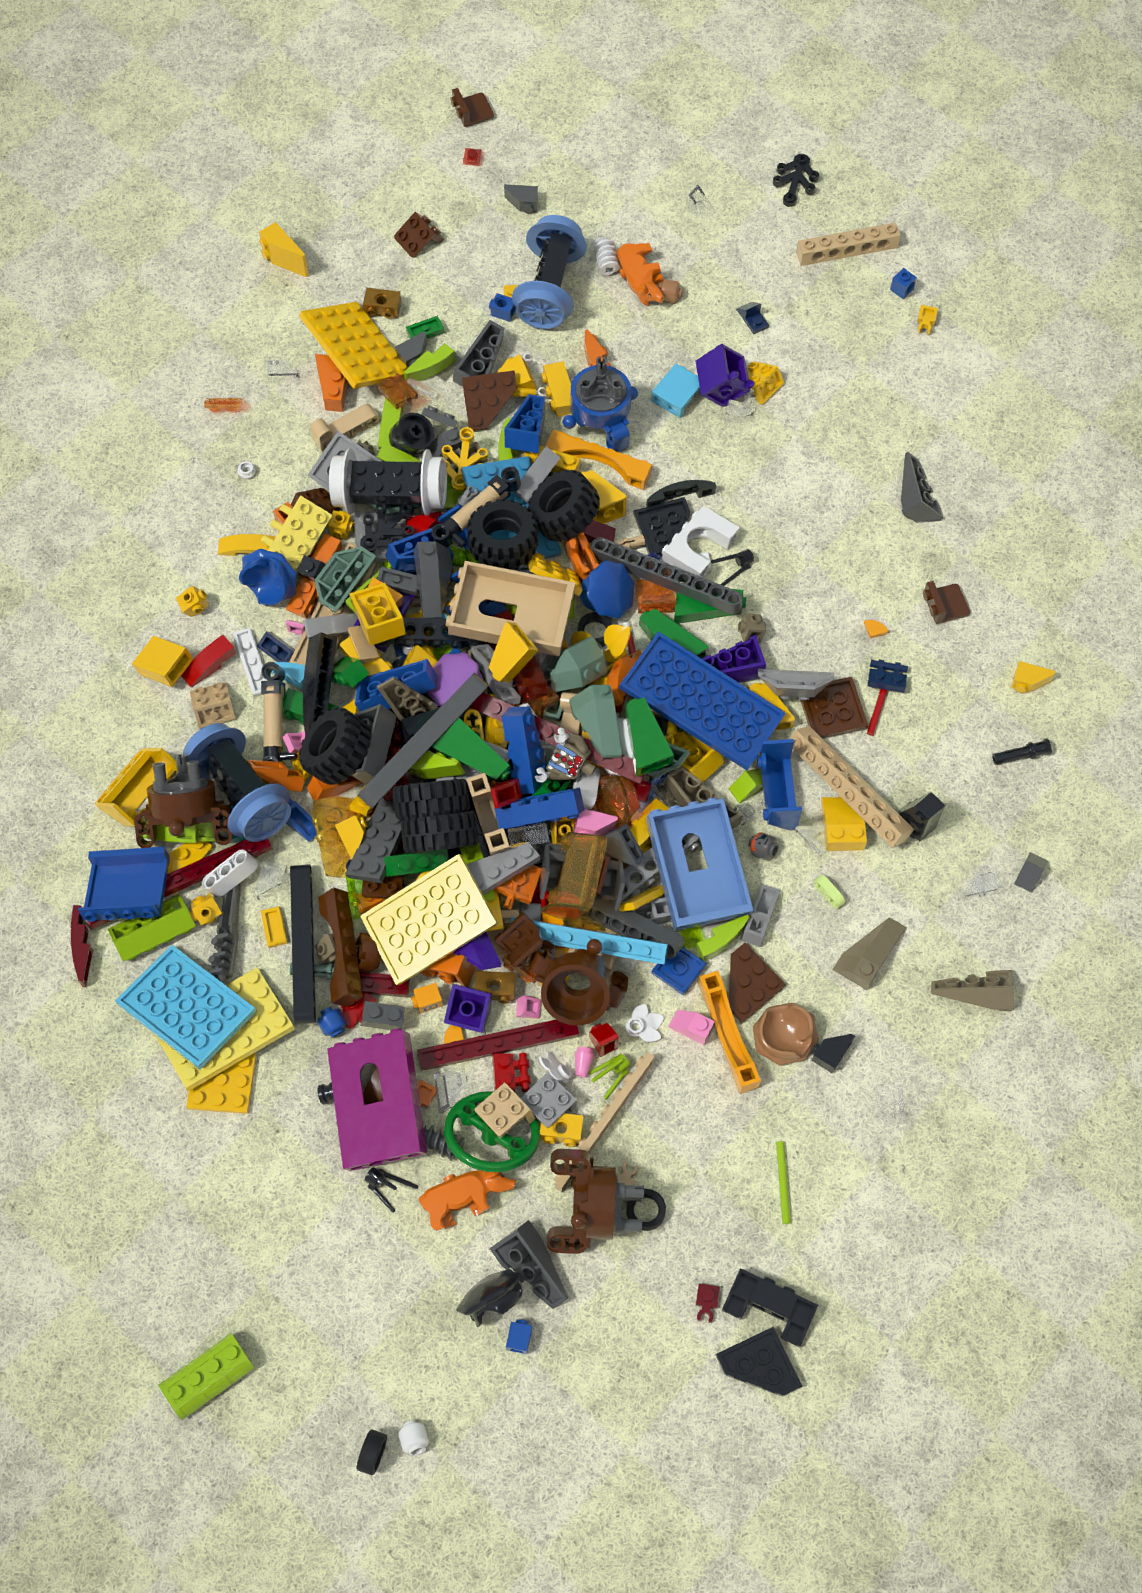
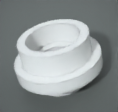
(244, 466)

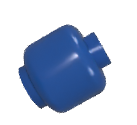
(331, 1022)

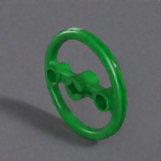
(516, 1146)

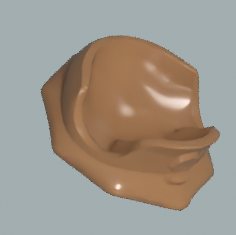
(785, 1033)

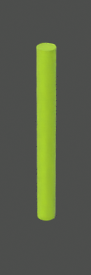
(785, 1209)

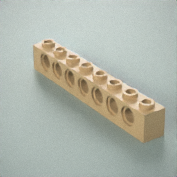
(851, 786)

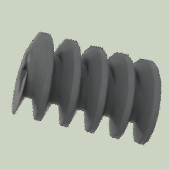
(438, 1142)

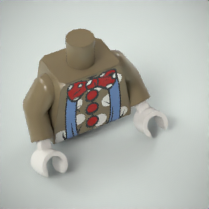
(568, 759)

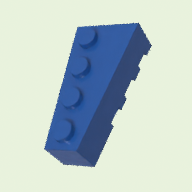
(526, 425)
(417, 675)
(524, 747)
(541, 808)

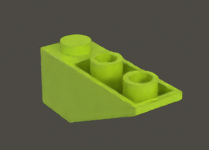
(435, 766)

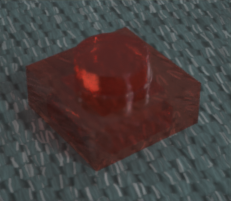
(472, 156)

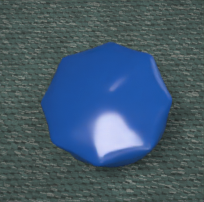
(268, 576)
(608, 590)

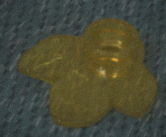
(586, 923)

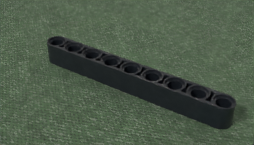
(302, 945)

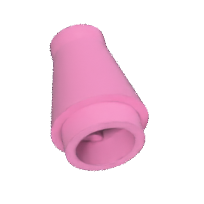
(583, 1060)

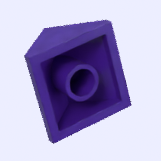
(468, 1008)

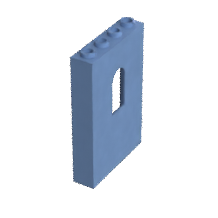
(707, 893)

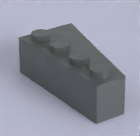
(482, 353)
(381, 726)

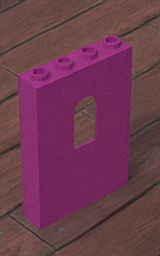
(383, 1129)

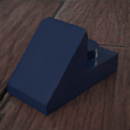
(752, 317)

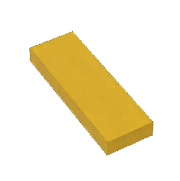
(642, 898)

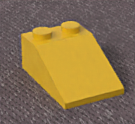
(282, 250)
(378, 614)
(702, 759)
(842, 826)

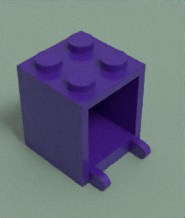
(723, 375)

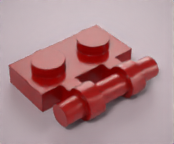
(504, 1071)

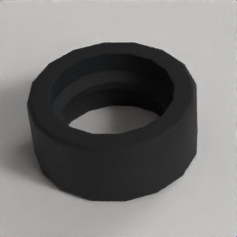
(594, 617)
(647, 1226)
(371, 1452)

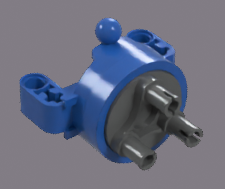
(602, 401)

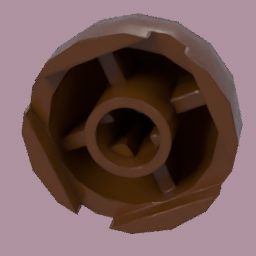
(367, 953)

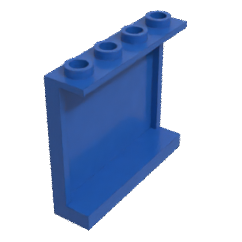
(126, 884)

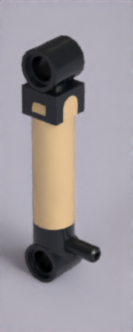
(497, 489)
(273, 693)

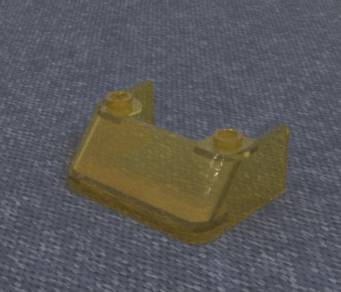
(578, 875)

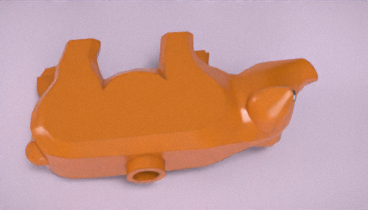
(638, 274)
(580, 556)
(462, 1191)

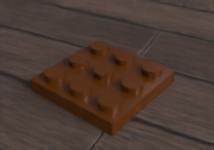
(835, 709)

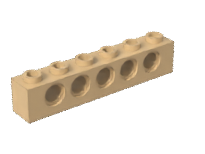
(848, 244)

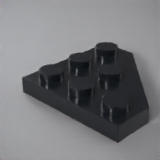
(661, 523)
(761, 1363)

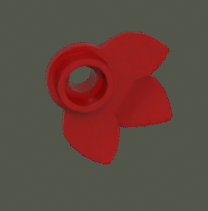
(354, 1013)

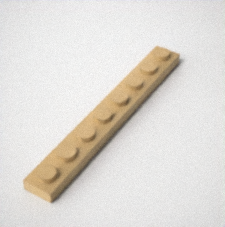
(609, 1113)

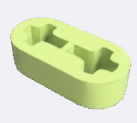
(829, 891)

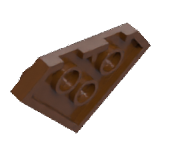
(486, 396)
(750, 983)

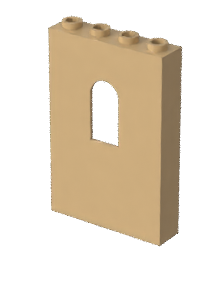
(540, 602)

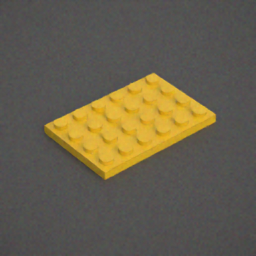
(353, 343)

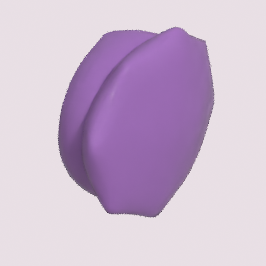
(451, 673)

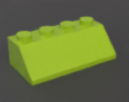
(144, 934)

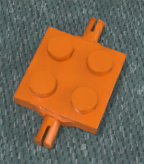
(520, 887)

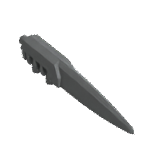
(227, 937)

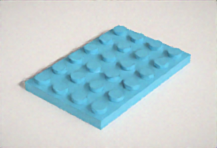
(186, 1006)

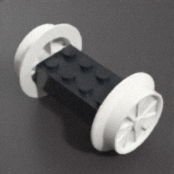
(388, 482)

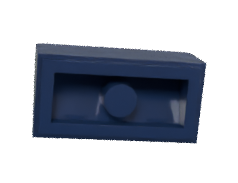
(275, 647)

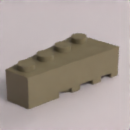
(688, 789)

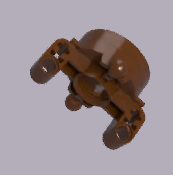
(574, 1005)

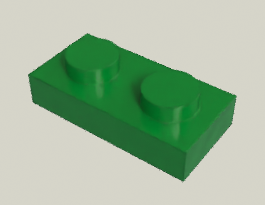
(431, 326)

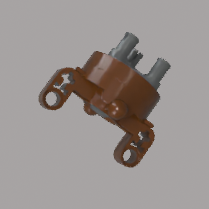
(181, 803)
(595, 1203)

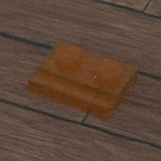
(397, 391)

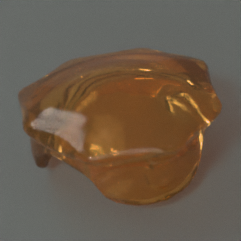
(617, 798)

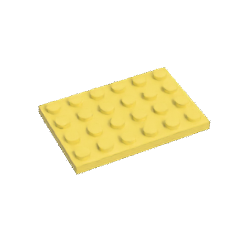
(429, 919)
(260, 1030)

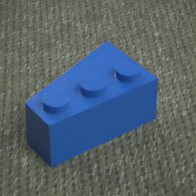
(403, 550)

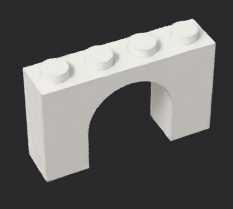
(705, 525)

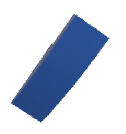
(301, 821)

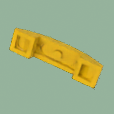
(241, 544)

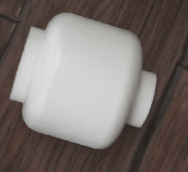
(413, 1438)

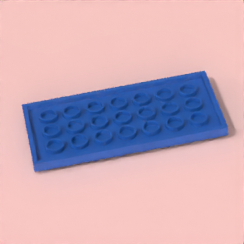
(702, 700)

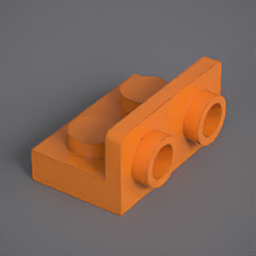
(304, 600)

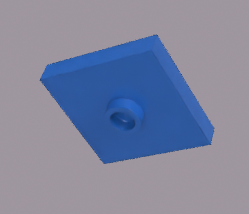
(680, 971)

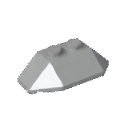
(795, 683)

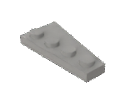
(500, 867)

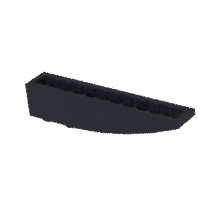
(317, 677)

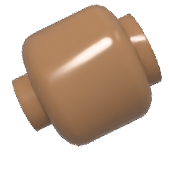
(670, 290)

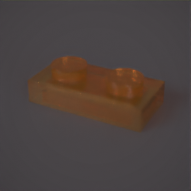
(215, 404)

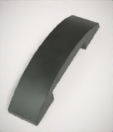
(700, 487)

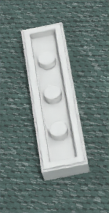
(250, 659)

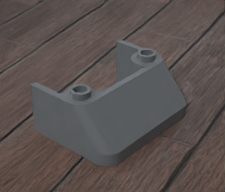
(553, 860)

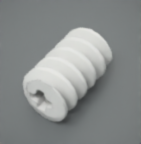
(606, 256)

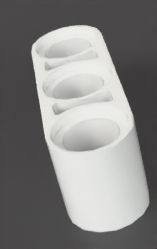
(588, 787)
(230, 873)

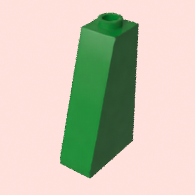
(692, 610)
(655, 621)
(647, 741)
(471, 751)

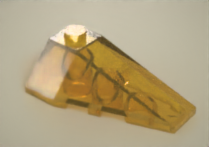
(325, 816)

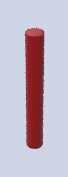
(877, 711)

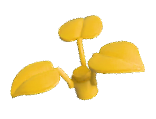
(616, 639)

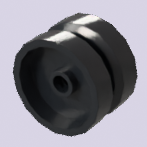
(412, 434)

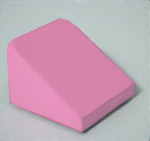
(295, 627)
(528, 1007)

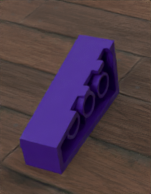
(739, 661)

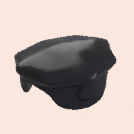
(493, 1293)

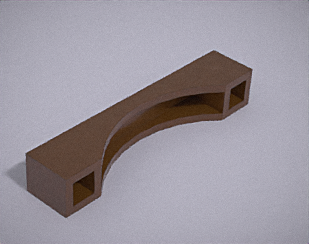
(345, 982)

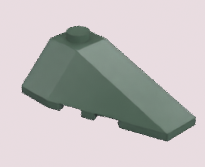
(597, 715)

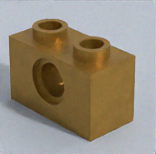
(382, 302)
(504, 980)

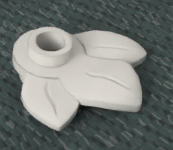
(647, 1023)
(557, 1071)

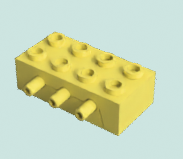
(298, 532)

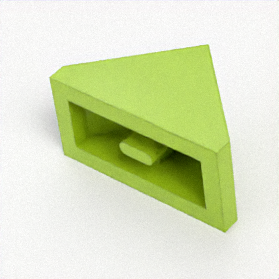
(747, 785)

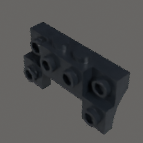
(773, 1300)

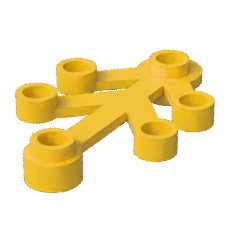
(463, 460)

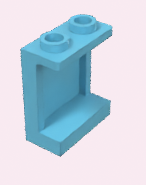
(676, 390)

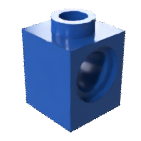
(903, 283)
(502, 307)
(519, 1336)

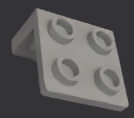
(548, 1100)

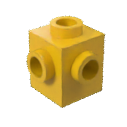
(340, 524)
(192, 601)
(204, 902)

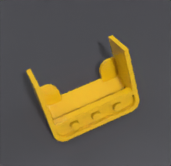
(131, 785)

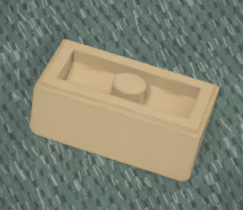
(364, 651)

